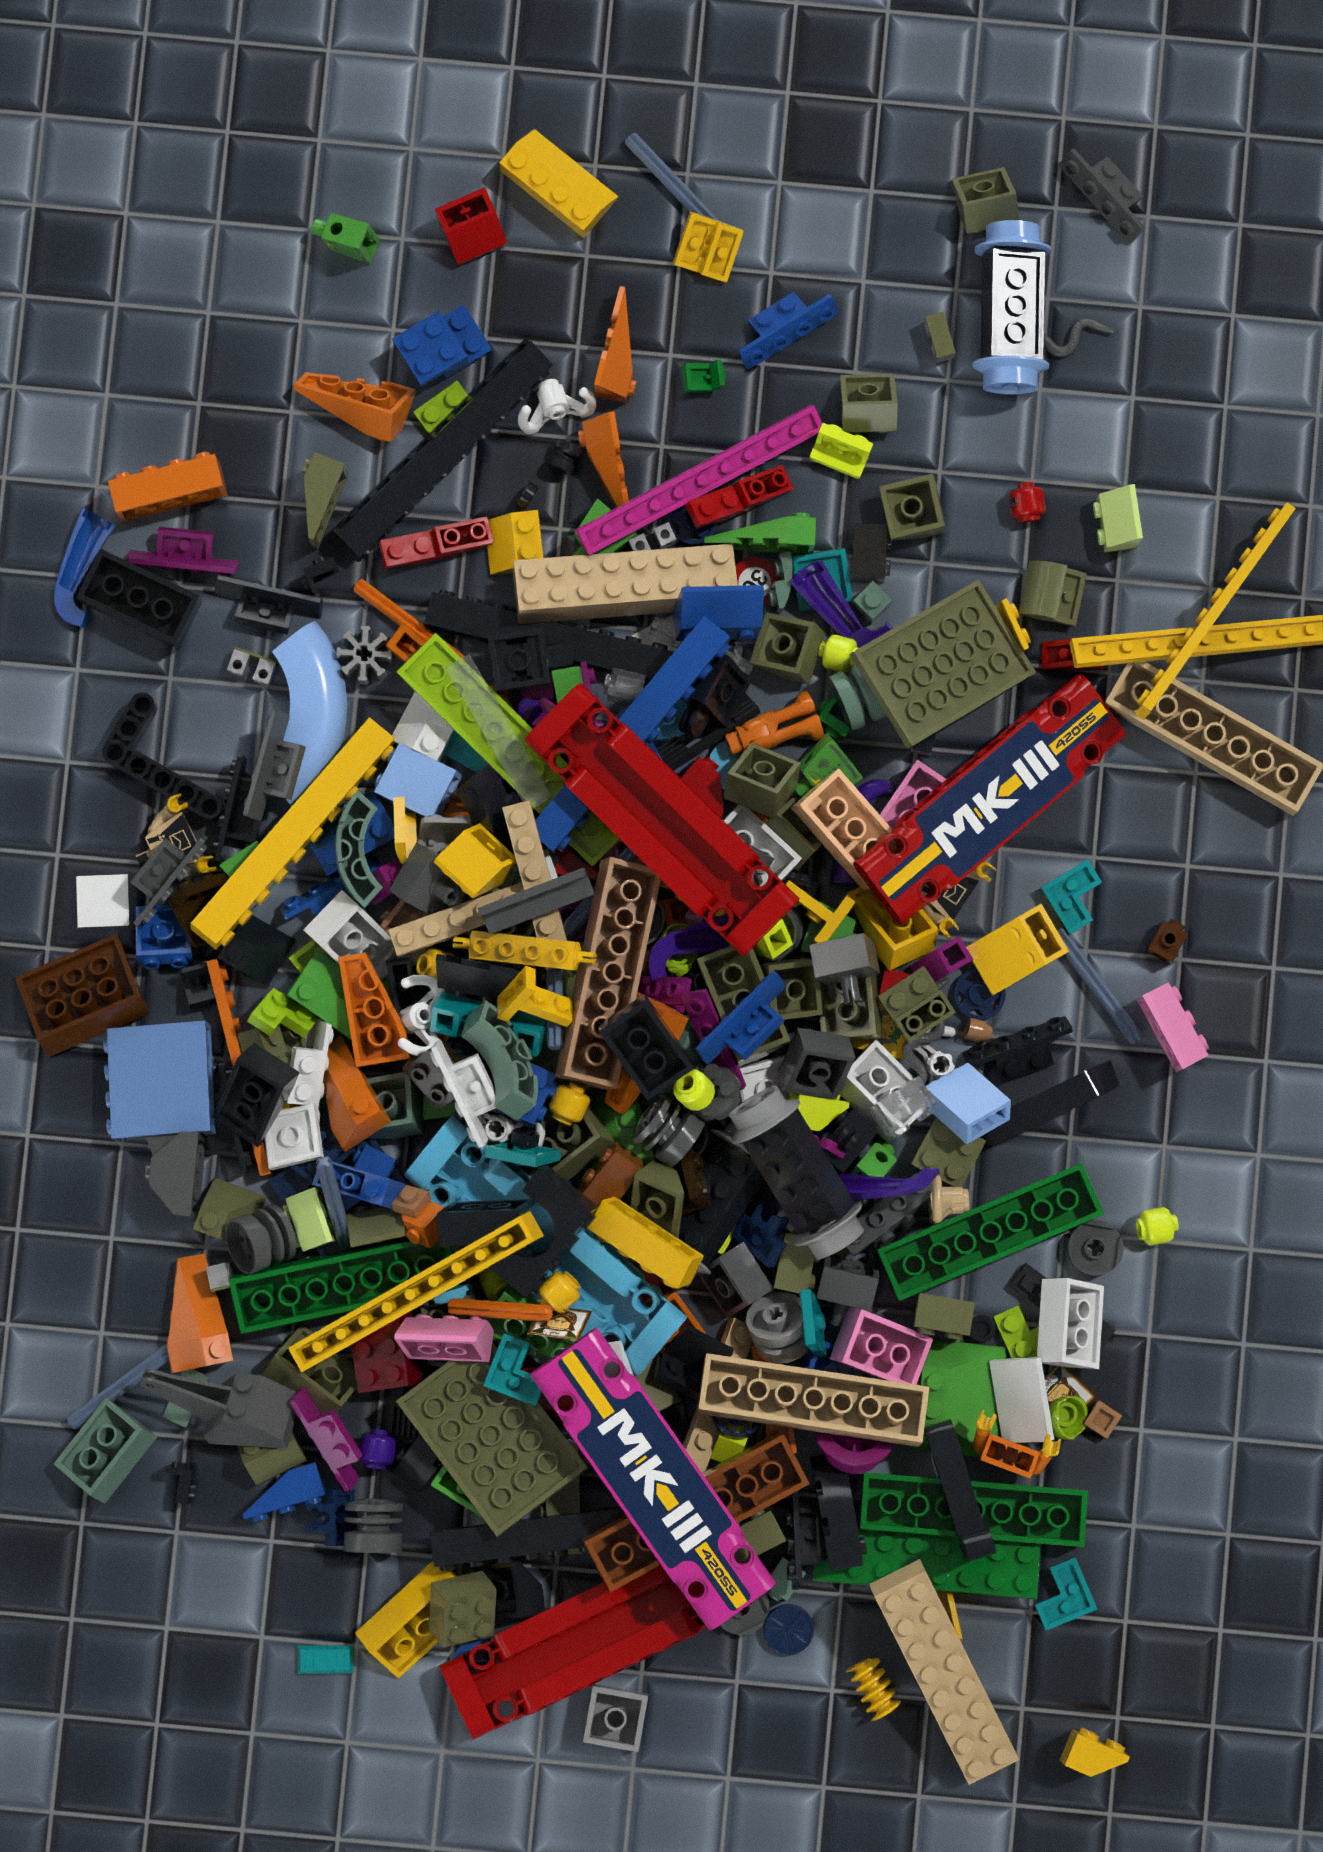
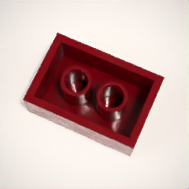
(381, 1362)

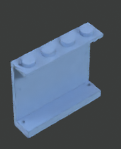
(159, 1080)

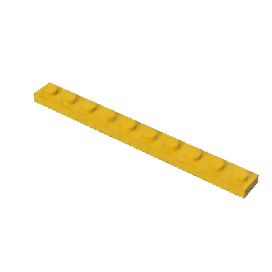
(1208, 617)
(1218, 640)

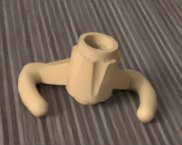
(946, 1201)

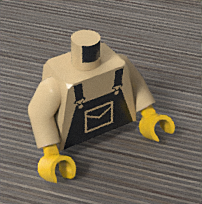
(176, 829)
(950, 902)

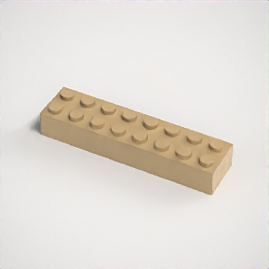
(616, 582)
(1217, 738)
(813, 1400)
(944, 1671)

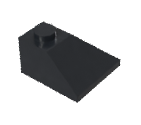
(257, 950)
(516, 1590)

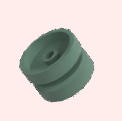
(855, 698)

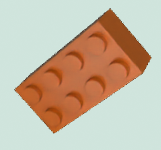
(167, 487)

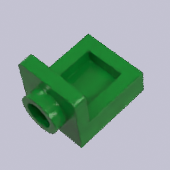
(703, 377)
(831, 724)

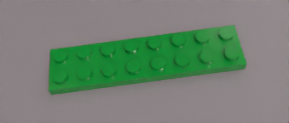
(1008, 1573)

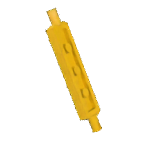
(524, 950)

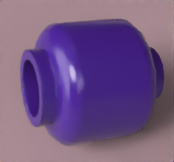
(377, 1449)

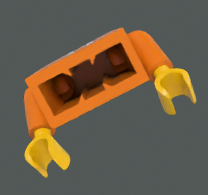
(1010, 1454)

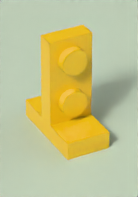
(819, 913)
(526, 996)

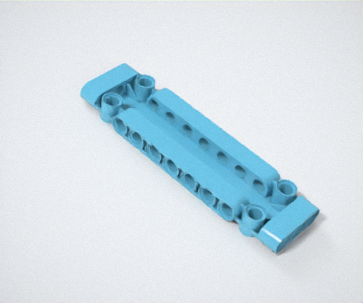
(607, 1279)

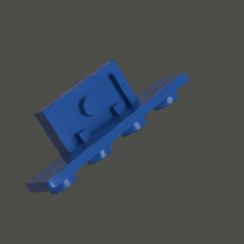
(783, 325)
(320, 894)
(747, 1024)

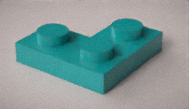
(1064, 895)
(506, 1373)
(1073, 1599)

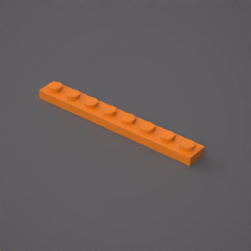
(231, 1027)

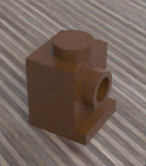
(1160, 948)

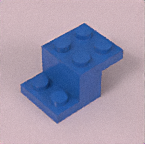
(442, 345)

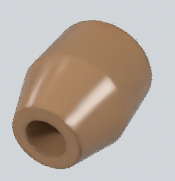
(977, 1030)

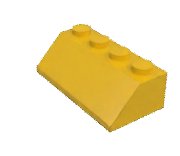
(557, 182)
(400, 1629)

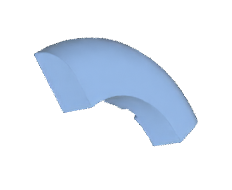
(316, 700)

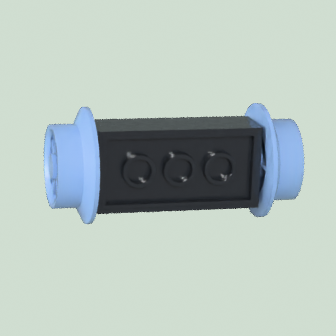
(1012, 307)

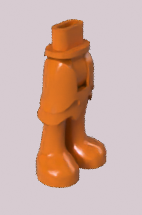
(764, 730)

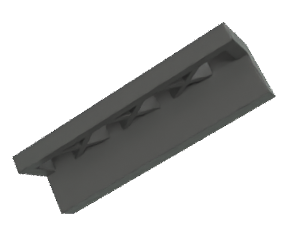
(536, 900)

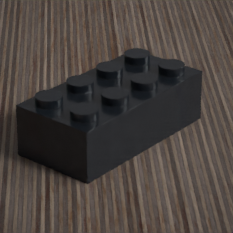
(139, 599)

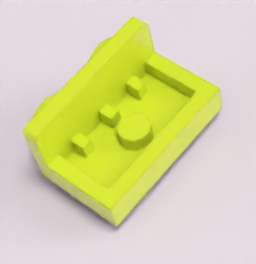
(841, 450)

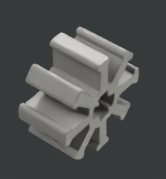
(357, 661)

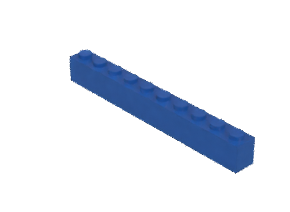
(643, 717)

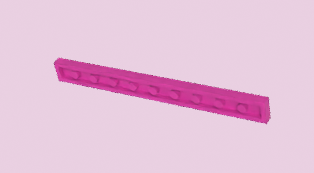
(699, 479)

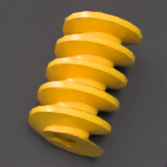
(874, 1687)

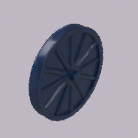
(788, 1629)

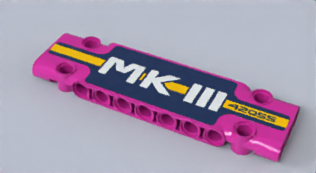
(653, 1479)

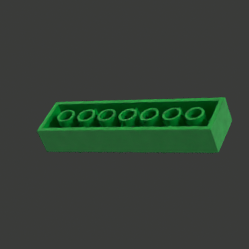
(989, 1232)
(328, 1282)
(1007, 1510)

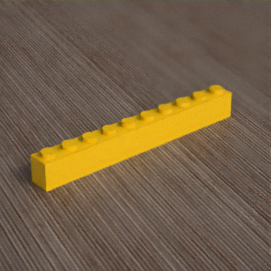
(292, 834)
(416, 1291)

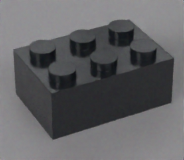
(646, 1046)

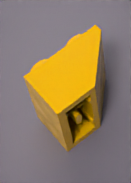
(476, 861)
(1089, 1755)

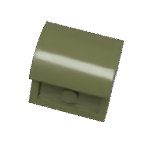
(1052, 593)
(915, 1004)

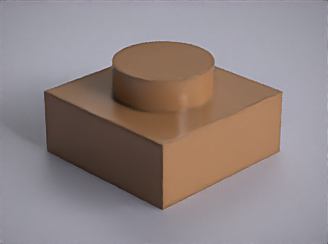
(411, 1201)
(1102, 1419)

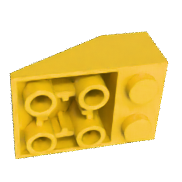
(1017, 949)

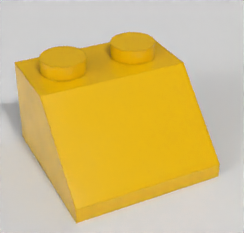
(514, 538)

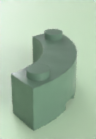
(350, 850)
(506, 1058)

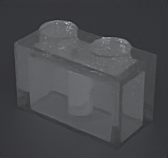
(623, 686)
(902, 1107)

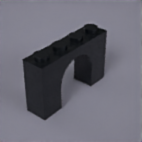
(569, 1213)

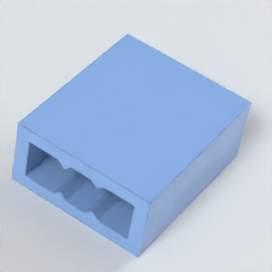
(419, 779)
(968, 1103)

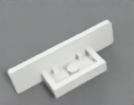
(311, 1065)
(470, 1087)

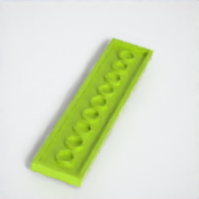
(429, 679)

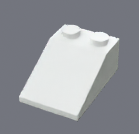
(348, 930)

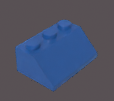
(731, 608)
(377, 837)

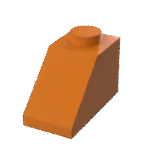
(424, 1228)

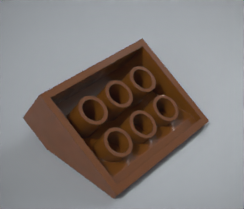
(82, 995)

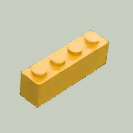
(645, 1242)

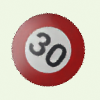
(756, 572)

